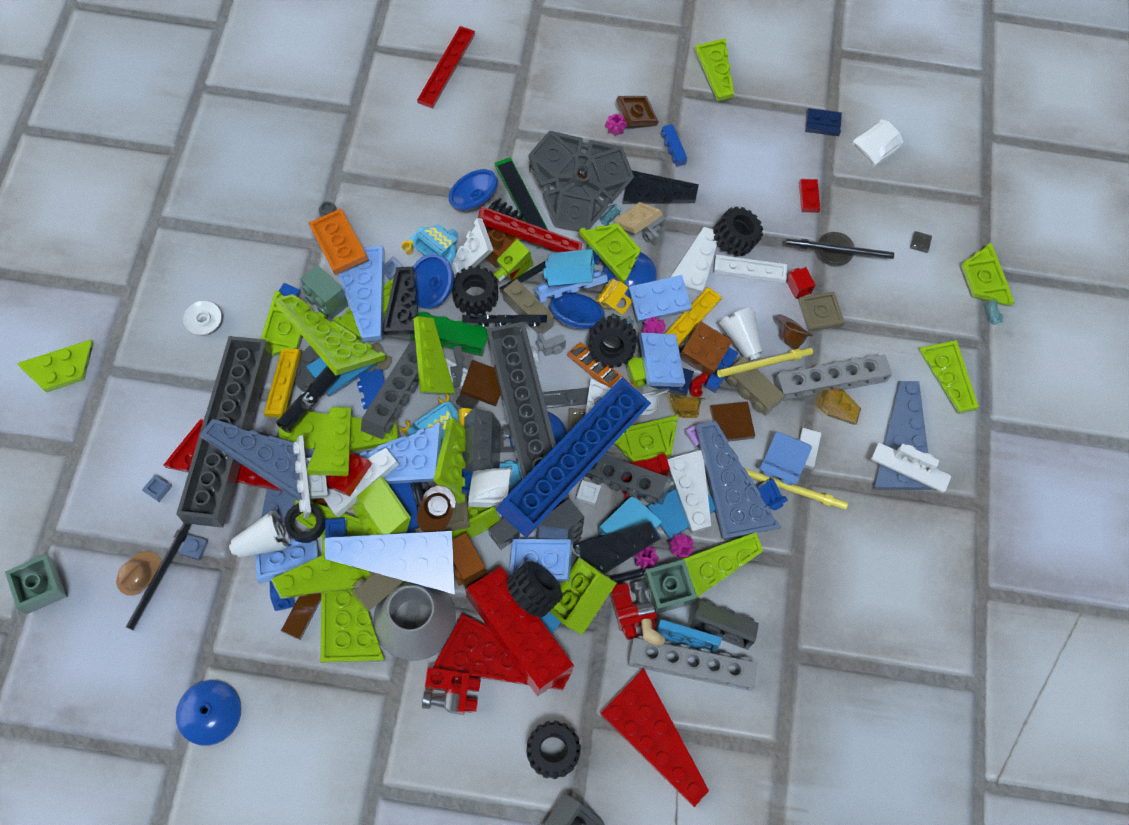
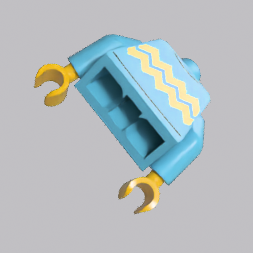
(433, 241)
(441, 414)

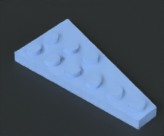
(364, 293)
(415, 454)
(411, 557)

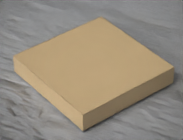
(638, 217)

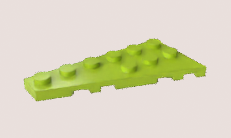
(329, 339)
(312, 426)
(317, 577)
(346, 629)

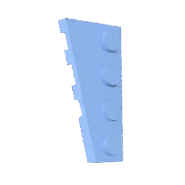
(544, 290)

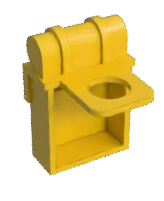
(612, 294)

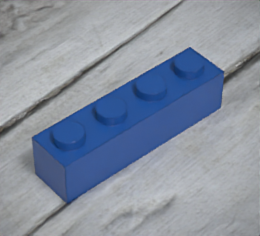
(674, 145)
(726, 362)

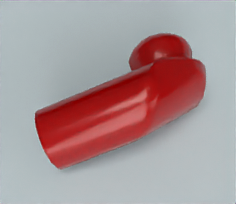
(696, 385)

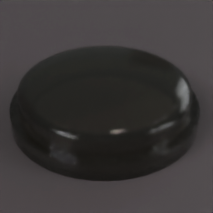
(835, 258)

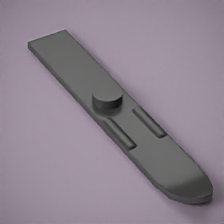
(566, 397)

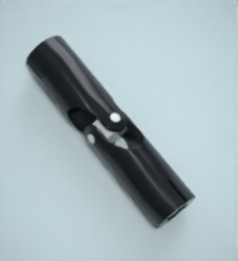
(316, 389)

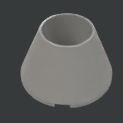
(419, 642)

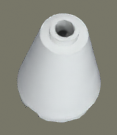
(744, 332)
(261, 537)

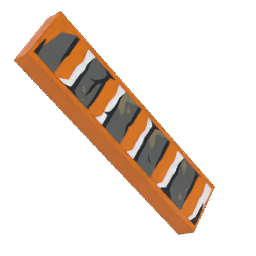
(581, 355)

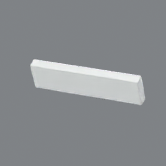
(750, 268)

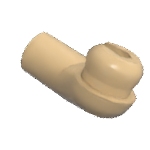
(650, 635)

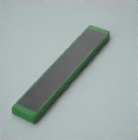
(519, 193)

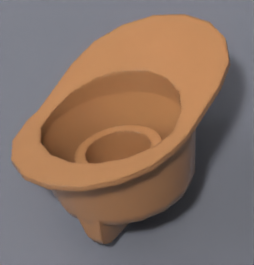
(137, 573)

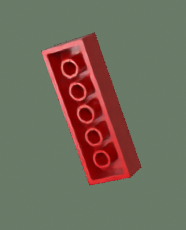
(519, 633)

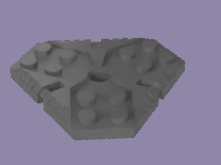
(575, 200)

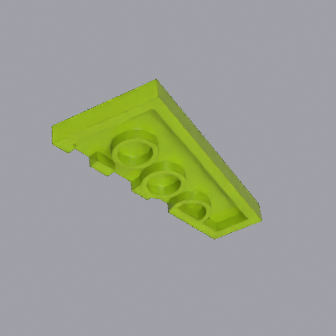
(950, 371)
(333, 445)
(451, 461)
(719, 562)

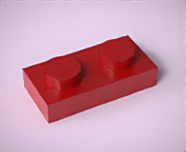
(809, 195)

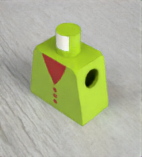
(513, 262)

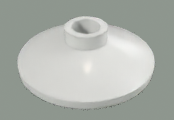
(199, 311)

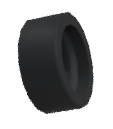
(307, 537)

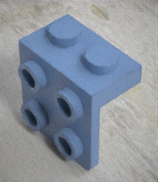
(786, 458)

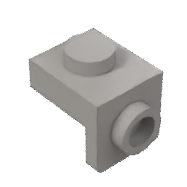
(650, 231)
(551, 346)

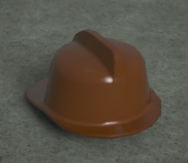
(792, 332)
(436, 509)

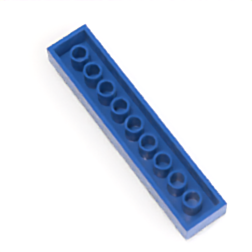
(572, 457)

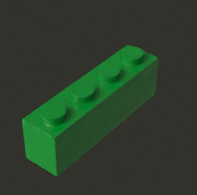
(455, 333)

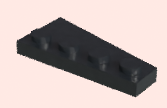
(658, 190)
(402, 303)
(500, 320)
(616, 548)

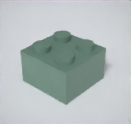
(323, 292)
(35, 584)
(670, 586)

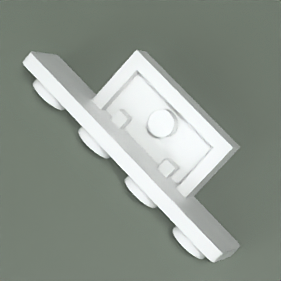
(913, 465)
(309, 485)

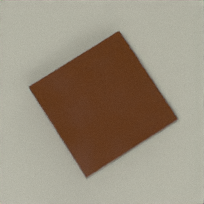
(637, 111)
(481, 383)
(734, 420)

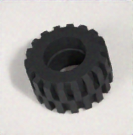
(727, 230)
(475, 278)
(610, 355)
(534, 589)
(559, 731)

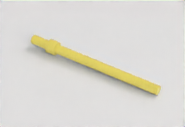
(794, 355)
(826, 499)

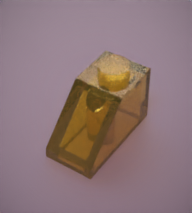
(839, 405)

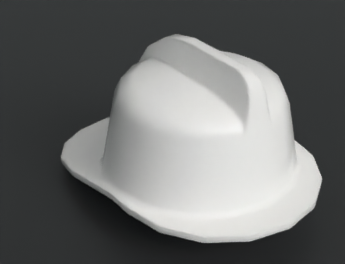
(653, 397)

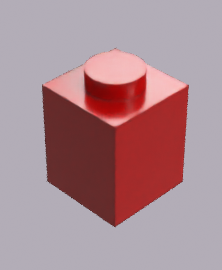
(800, 282)

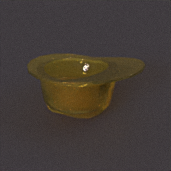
(685, 406)

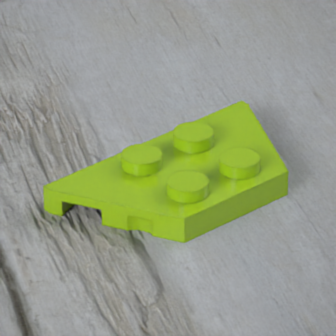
(613, 248)
(987, 277)
(279, 330)
(59, 367)
(648, 439)

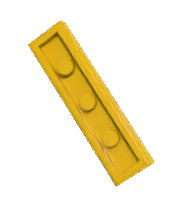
(689, 320)
(282, 382)

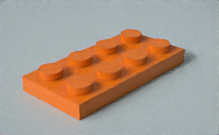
(338, 241)

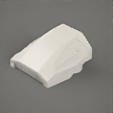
(879, 142)
(489, 487)

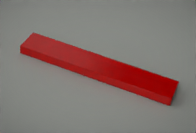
(446, 67)
(528, 231)

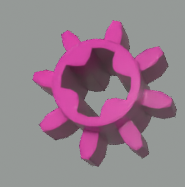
(616, 124)
(653, 325)
(681, 545)
(645, 561)

